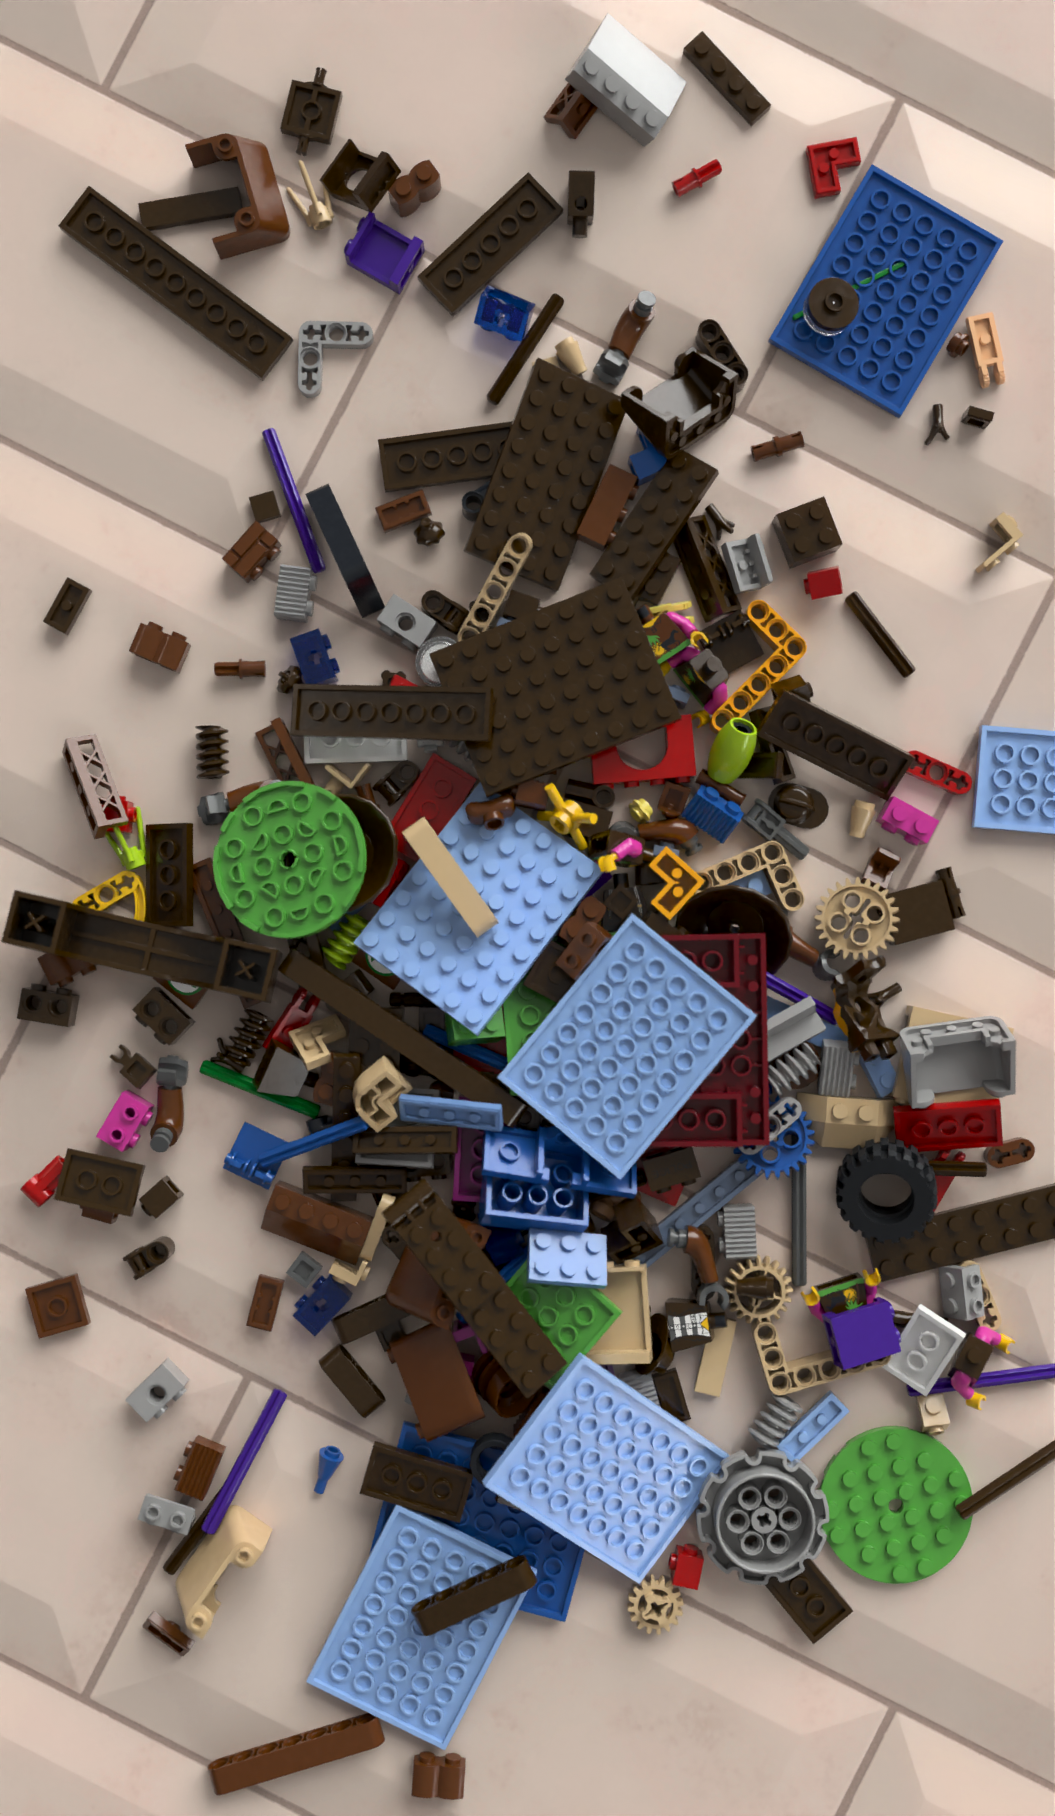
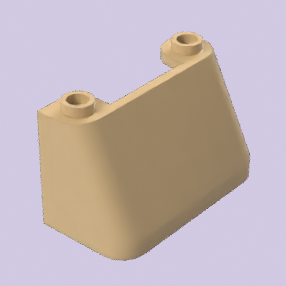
(237, 1540)

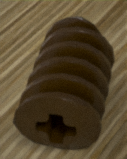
(212, 752)
(248, 1037)

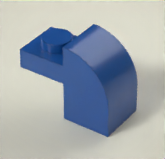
(646, 462)

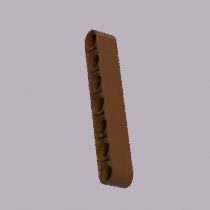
(295, 1753)

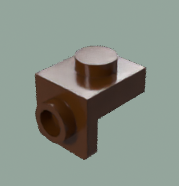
(880, 868)

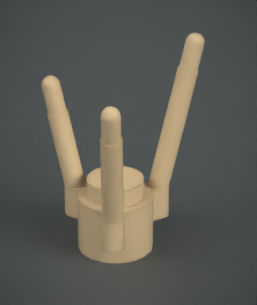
(319, 215)

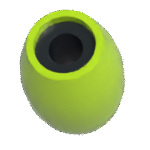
(732, 750)

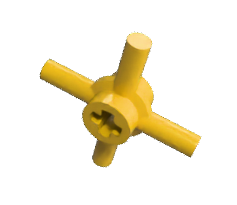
(566, 816)

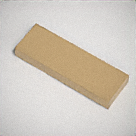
(715, 1360)

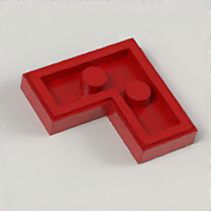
(826, 159)

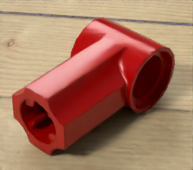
(43, 1185)

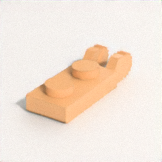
(985, 347)

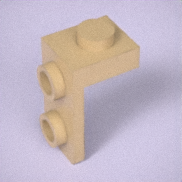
(1007, 530)

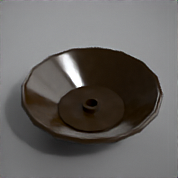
(380, 848)
(728, 905)

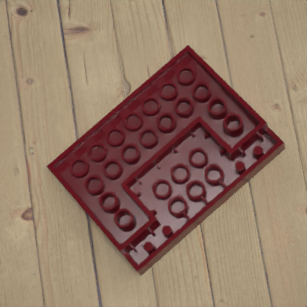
(734, 1097)

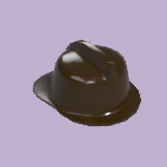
(799, 805)
(661, 1347)

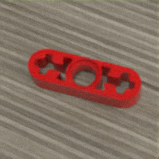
(950, 786)

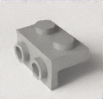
(747, 564)
(961, 1292)
(167, 1514)

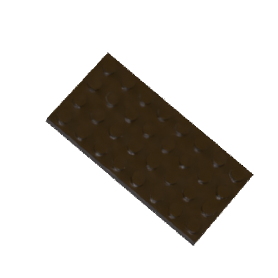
(547, 472)

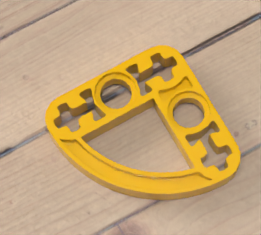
(138, 890)

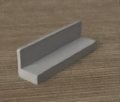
(793, 1027)

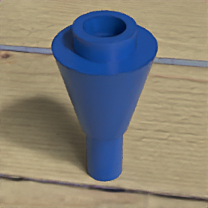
(329, 1460)

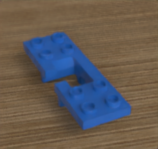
(520, 1157)

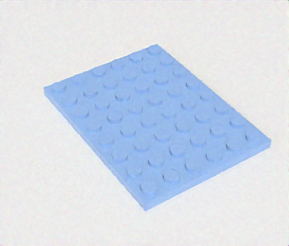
(525, 880)
(626, 1046)
(606, 1468)
(377, 1649)

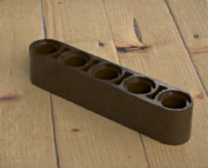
(474, 1595)

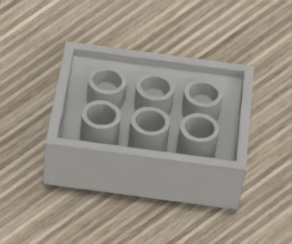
(626, 81)

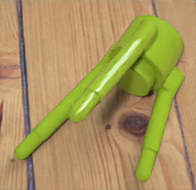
(130, 857)

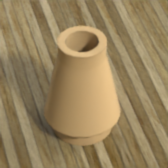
(570, 354)
(861, 817)

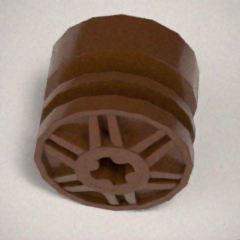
(497, 1388)

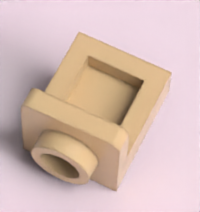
(345, 1273)
(933, 1413)

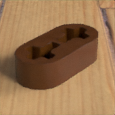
(1010, 1158)

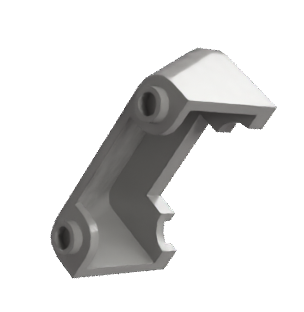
(958, 1058)

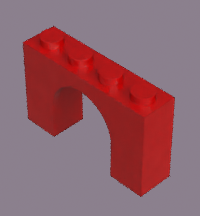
(676, 764)

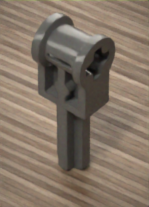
(770, 825)

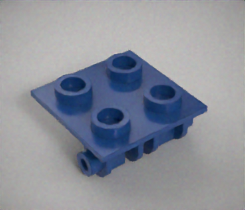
(245, 1152)

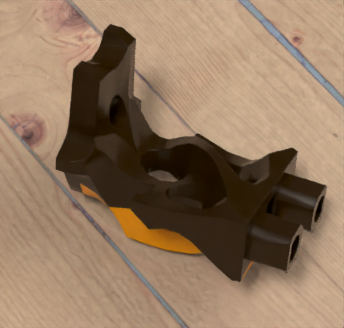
(866, 1028)

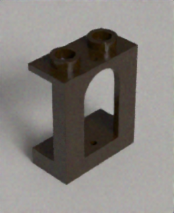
(373, 186)

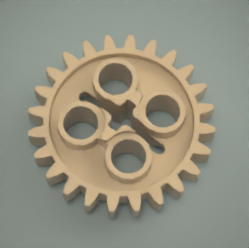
(836, 907)

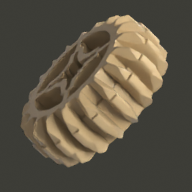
(779, 1296)

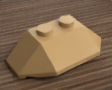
(847, 1121)

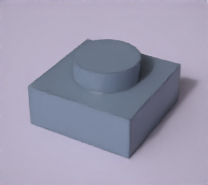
(658, 848)

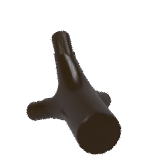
(938, 424)
(719, 521)
(882, 996)
(223, 1058)

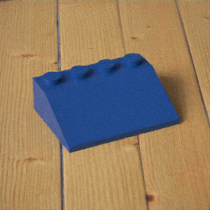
(534, 1205)

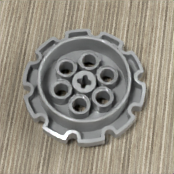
(800, 1533)

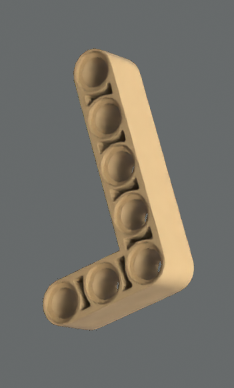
(497, 578)
(760, 862)
(450, 877)
(790, 1369)

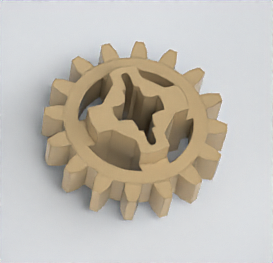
(647, 1613)

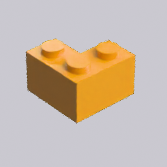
(680, 881)

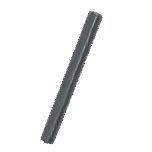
(799, 1232)

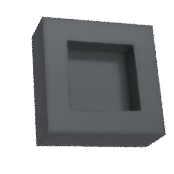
(304, 1269)

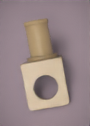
(340, 779)

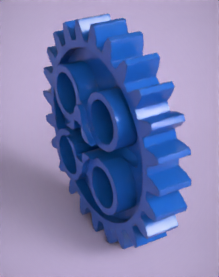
(787, 1155)

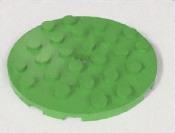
(326, 867)
(921, 1533)

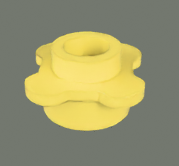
(640, 810)

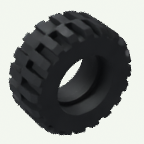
(886, 1221)

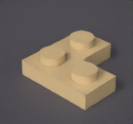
(312, 1038)

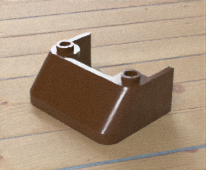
(266, 218)

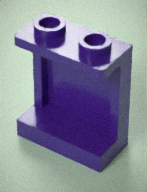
(383, 253)
(862, 1334)

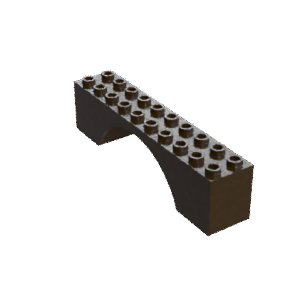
(141, 947)

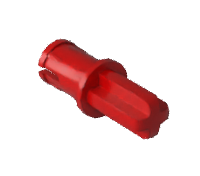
(696, 178)

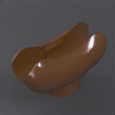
(491, 812)

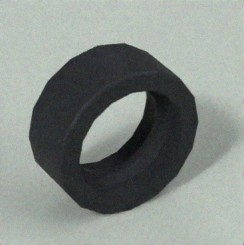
(488, 1440)

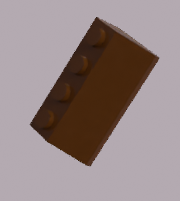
(316, 1222)

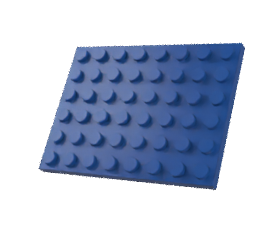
(902, 314)
(503, 1526)

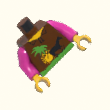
(668, 632)

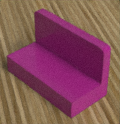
(463, 1331)

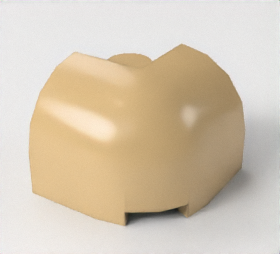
(377, 1092)

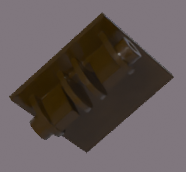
(732, 641)

